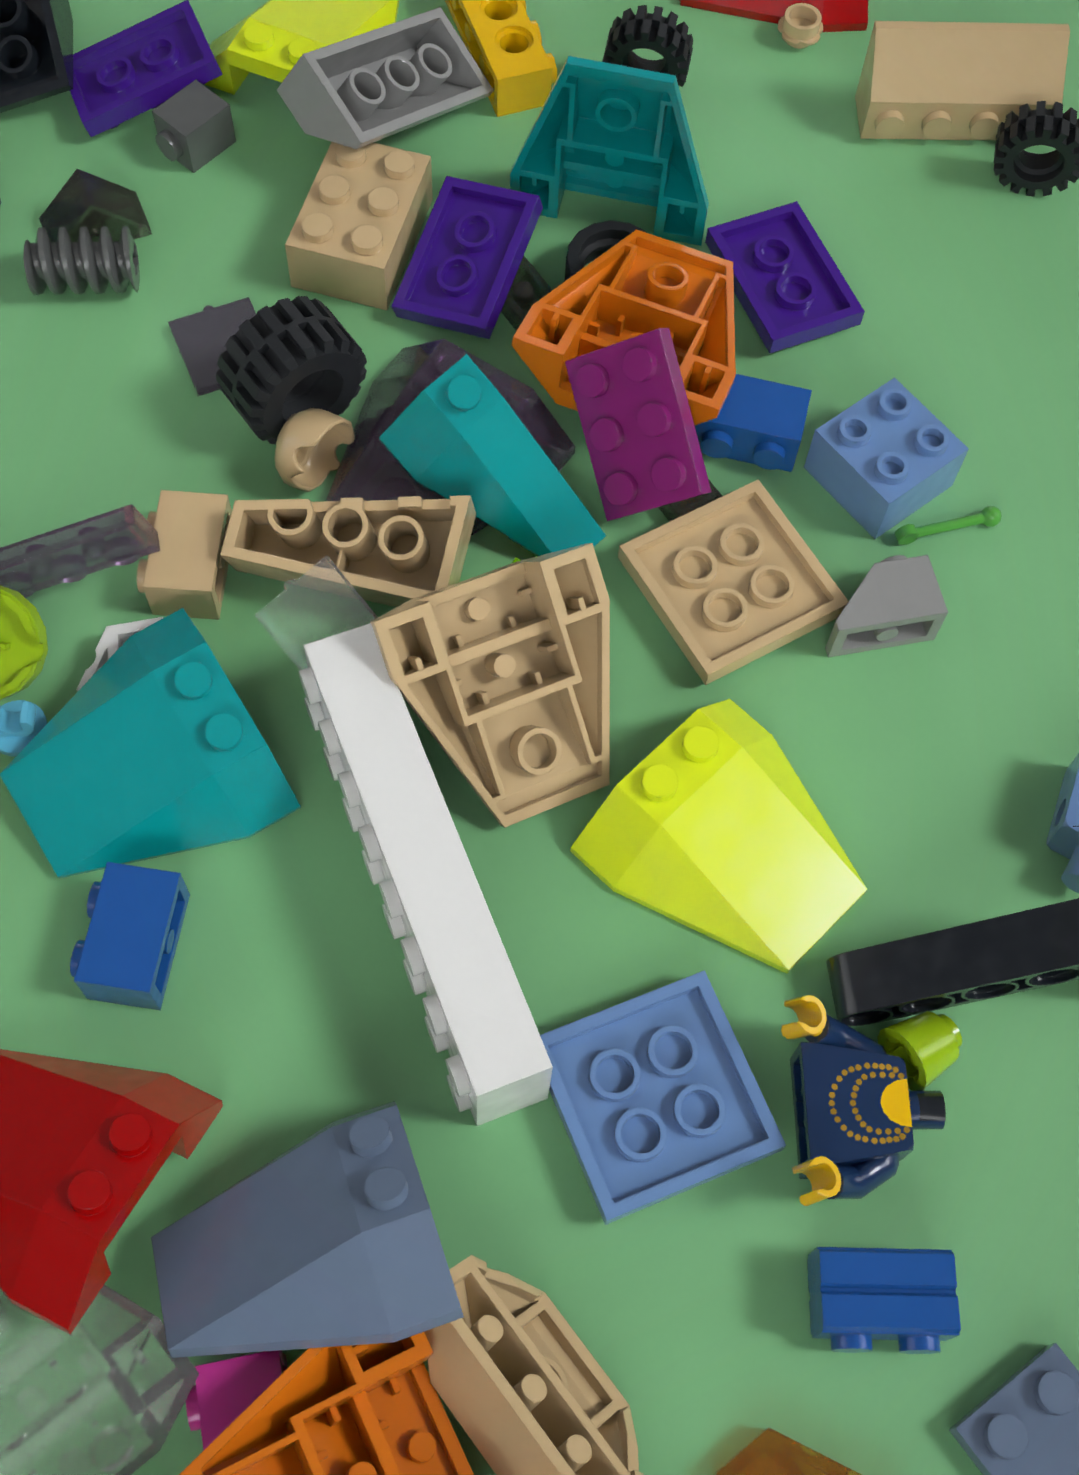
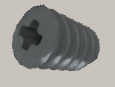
(81, 262)

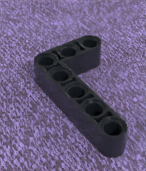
(957, 965)

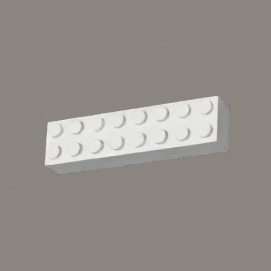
(424, 879)

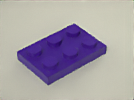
(140, 68)
(467, 257)
(785, 277)

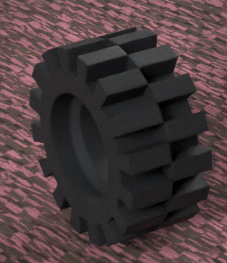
(652, 33)
(1035, 128)

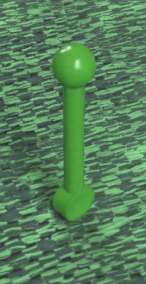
(989, 516)

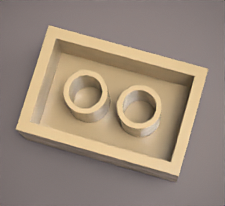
(360, 223)

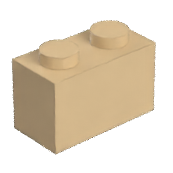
(189, 564)

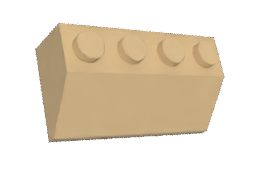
(956, 77)

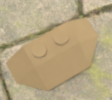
(527, 1382)

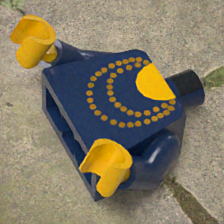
(850, 1106)

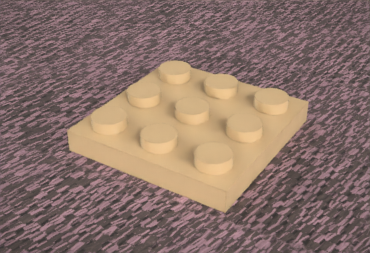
(732, 581)

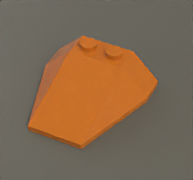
(629, 292)
(343, 1415)

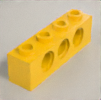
(506, 51)

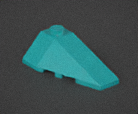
(472, 443)

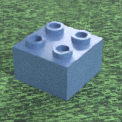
(884, 457)

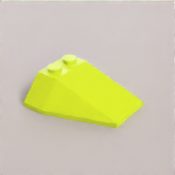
(283, 30)
(724, 840)

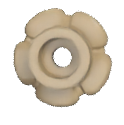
(801, 25)

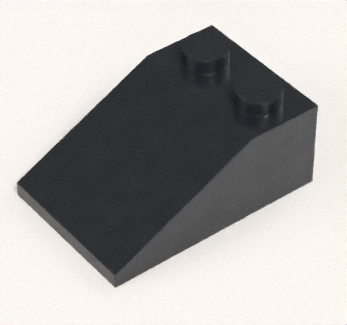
(34, 51)

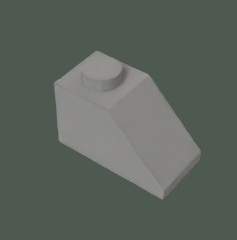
(890, 608)

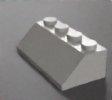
(383, 81)

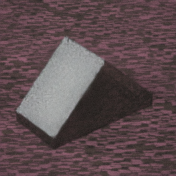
(93, 204)

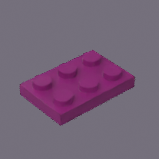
(638, 424)

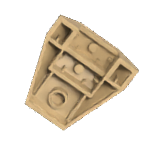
(512, 678)

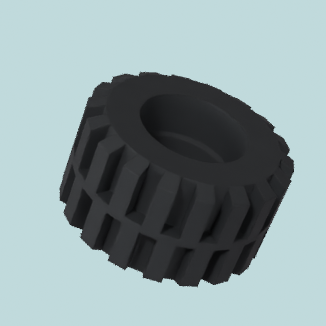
(290, 362)

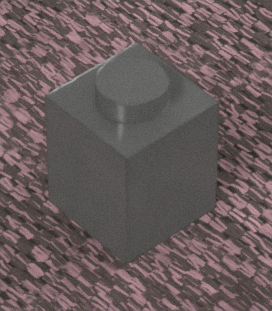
(193, 126)

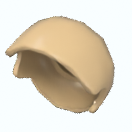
(309, 446)

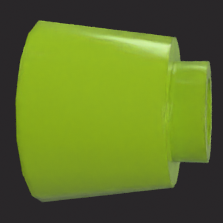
(925, 1043)

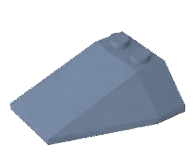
(310, 1250)

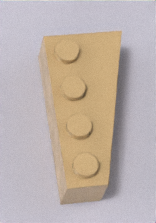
(380, 546)

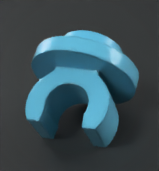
(19, 725)

